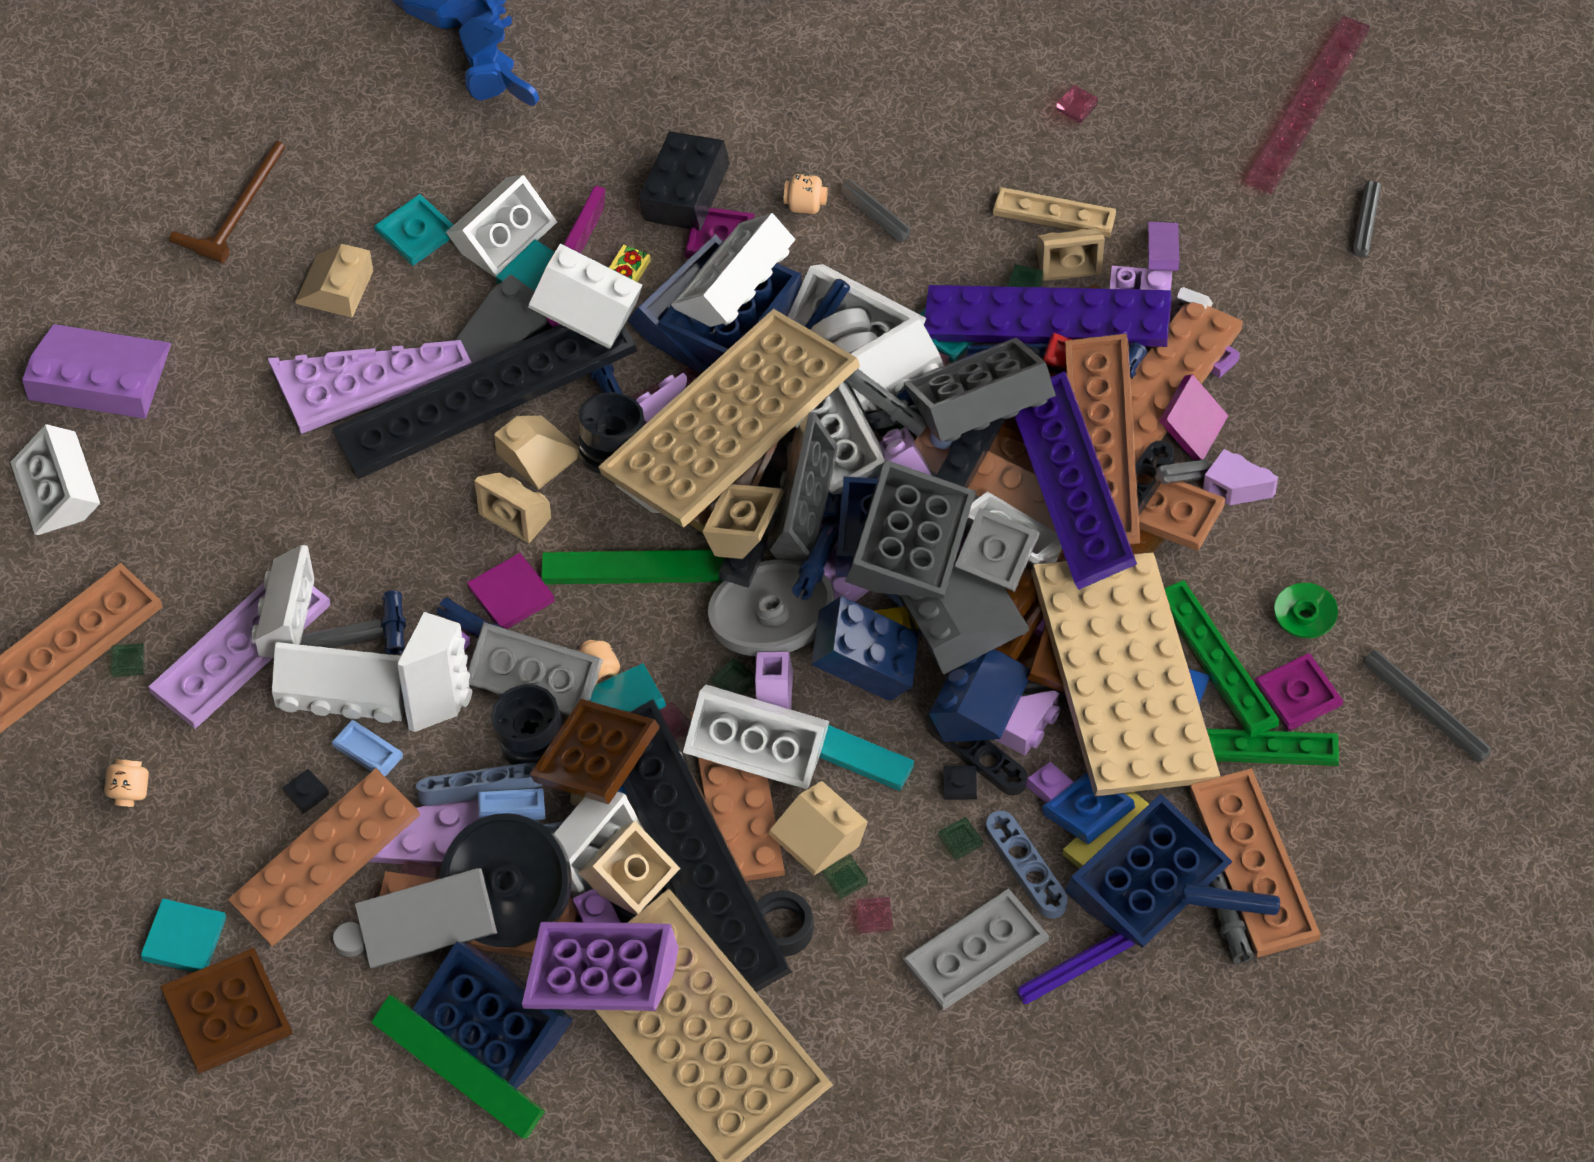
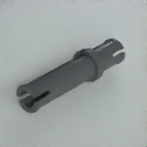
(887, 402)
(1232, 928)

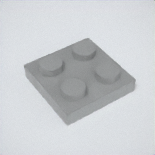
(997, 549)

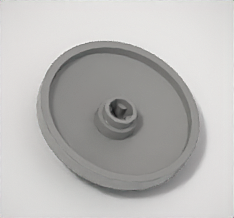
(767, 613)

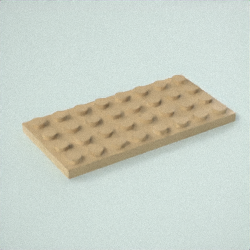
(728, 417)
(1125, 679)
(717, 1045)

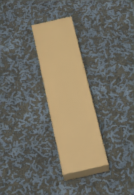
(1053, 211)

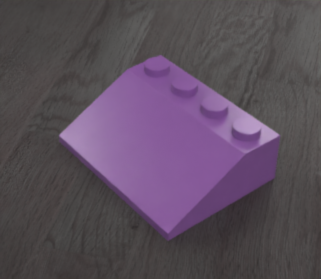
(95, 371)
(600, 966)

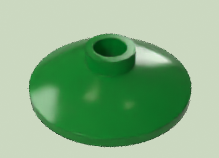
(1306, 599)

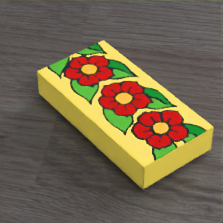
(630, 262)

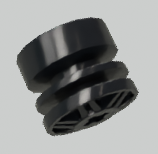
(605, 426)
(525, 722)

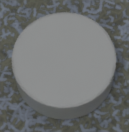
(349, 939)

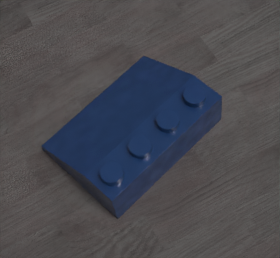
(651, 311)
(712, 342)
(1142, 871)
(483, 1013)

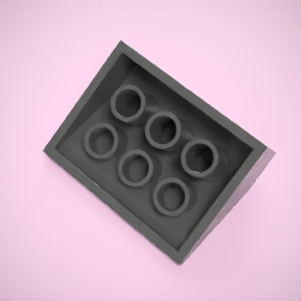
(980, 389)
(805, 491)
(910, 533)
(967, 621)

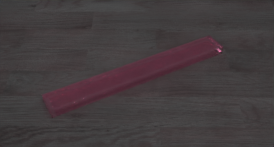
(1307, 105)

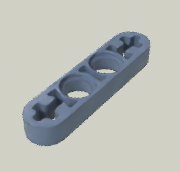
(466, 785)
(1030, 862)

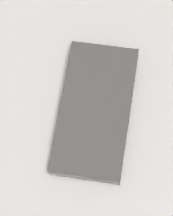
(514, 659)
(425, 918)
(975, 949)

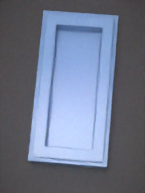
(367, 748)
(520, 802)

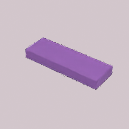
(1163, 246)

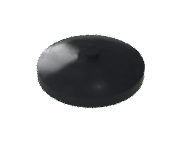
(522, 871)

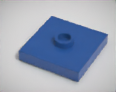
(1086, 814)

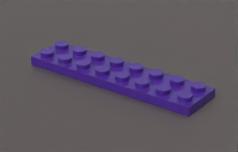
(1034, 313)
(1075, 487)

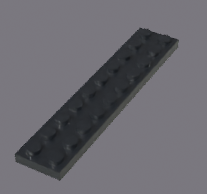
(473, 396)
(708, 875)

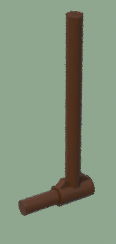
(216, 247)

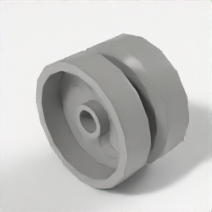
(846, 329)

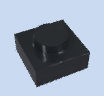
(960, 782)
(305, 791)

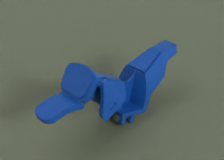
(479, 36)

